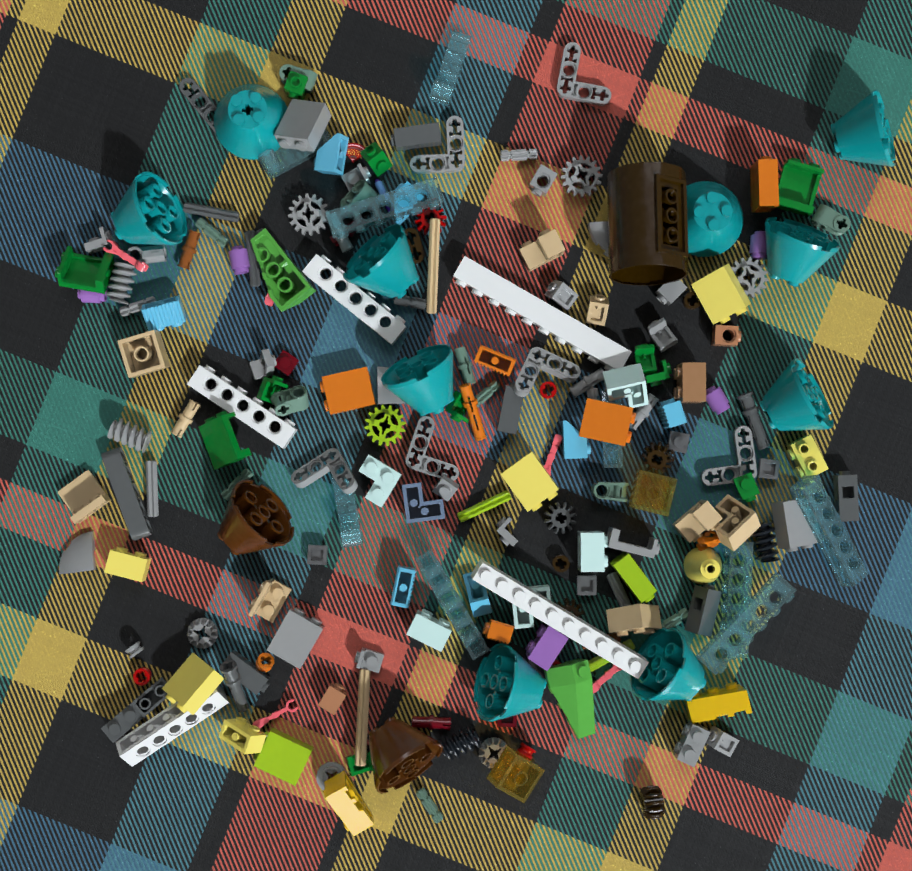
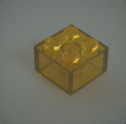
(652, 492)
(515, 774)

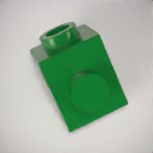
(296, 85)
(376, 159)
(645, 355)
(655, 379)
(270, 386)
(456, 408)
(746, 487)
(355, 770)

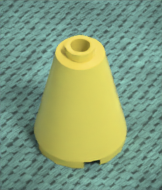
(696, 566)

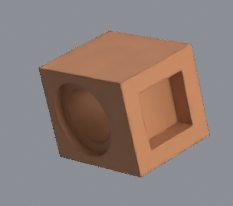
(717, 335)
(333, 698)

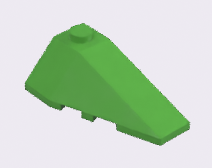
(283, 278)
(574, 692)

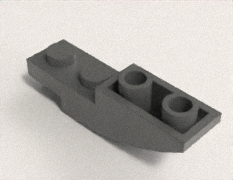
(135, 711)

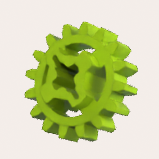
(374, 422)

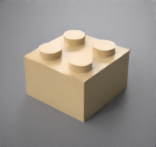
(143, 353)

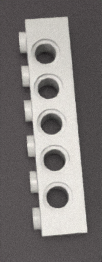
(314, 270)
(199, 382)
(165, 728)

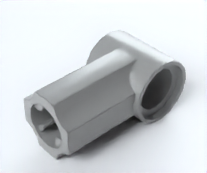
(150, 254)

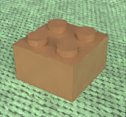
(690, 382)

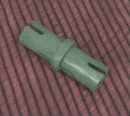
(464, 365)

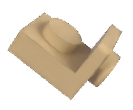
(597, 309)

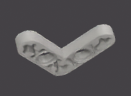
(575, 86)
(445, 158)
(537, 364)
(424, 460)
(331, 466)
(737, 469)

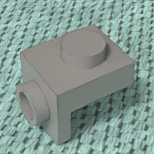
(661, 334)
(264, 365)
(506, 537)

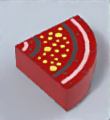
(354, 150)

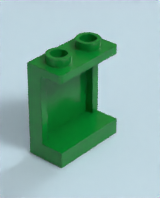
(798, 186)
(85, 271)
(221, 441)

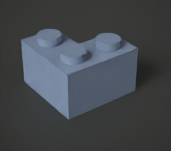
(418, 509)

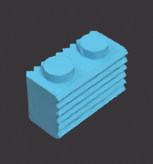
(164, 313)
(671, 413)
(403, 586)

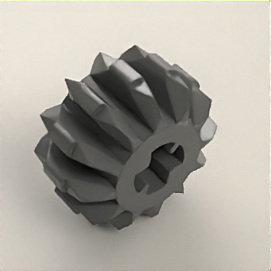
(556, 523)

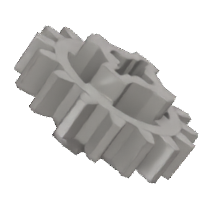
(584, 184)
(300, 215)
(746, 271)

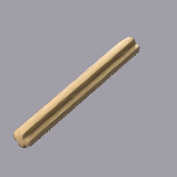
(433, 263)
(362, 717)

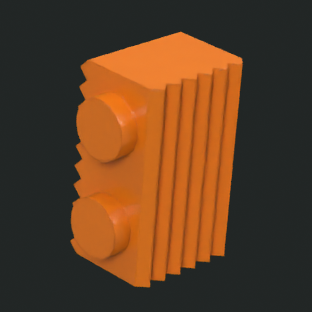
(494, 360)
(498, 631)

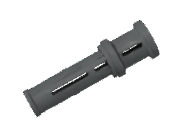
(751, 411)
(232, 680)

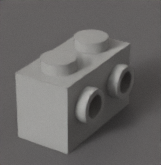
(691, 743)

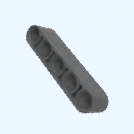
(127, 493)

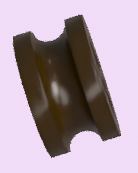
(688, 296)
(557, 568)

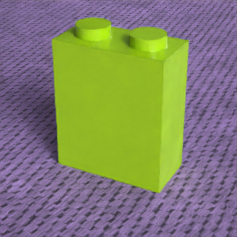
(633, 577)
(283, 756)

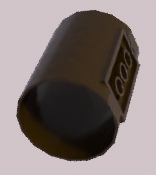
(647, 223)

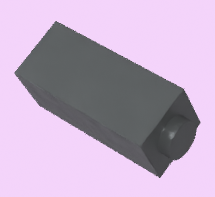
(416, 137)
(510, 411)
(846, 496)
(703, 610)
(251, 676)

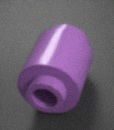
(758, 245)
(239, 260)
(91, 297)
(717, 400)

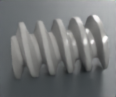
(121, 282)
(129, 435)

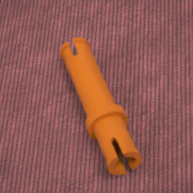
(466, 390)

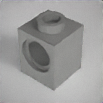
(548, 175)
(670, 292)

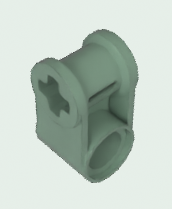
(312, 76)
(359, 192)
(828, 219)
(292, 400)
(613, 491)

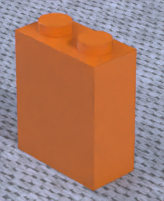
(764, 185)
(347, 391)
(607, 422)

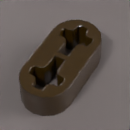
(417, 243)

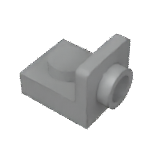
(355, 175)
(96, 244)
(561, 294)
(369, 660)
(722, 741)

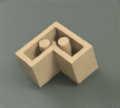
(541, 251)
(696, 520)
(737, 523)
(635, 618)

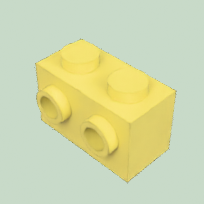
(806, 456)
(127, 564)
(242, 735)

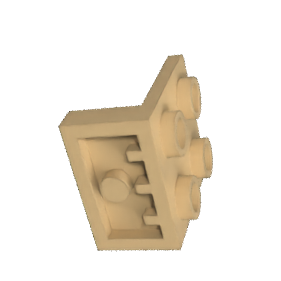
(84, 496)
(271, 599)

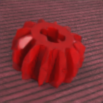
(427, 214)

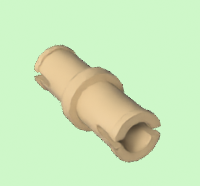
(185, 418)

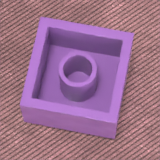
(545, 646)

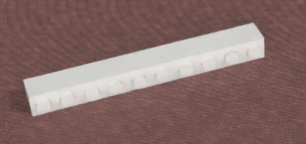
(541, 314)
(559, 618)

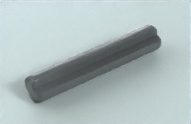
(211, 212)
(254, 272)

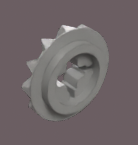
(210, 629)
(484, 751)
(330, 767)

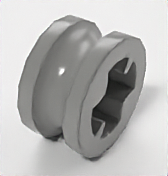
(134, 649)

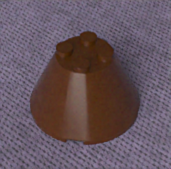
(254, 519)
(400, 754)

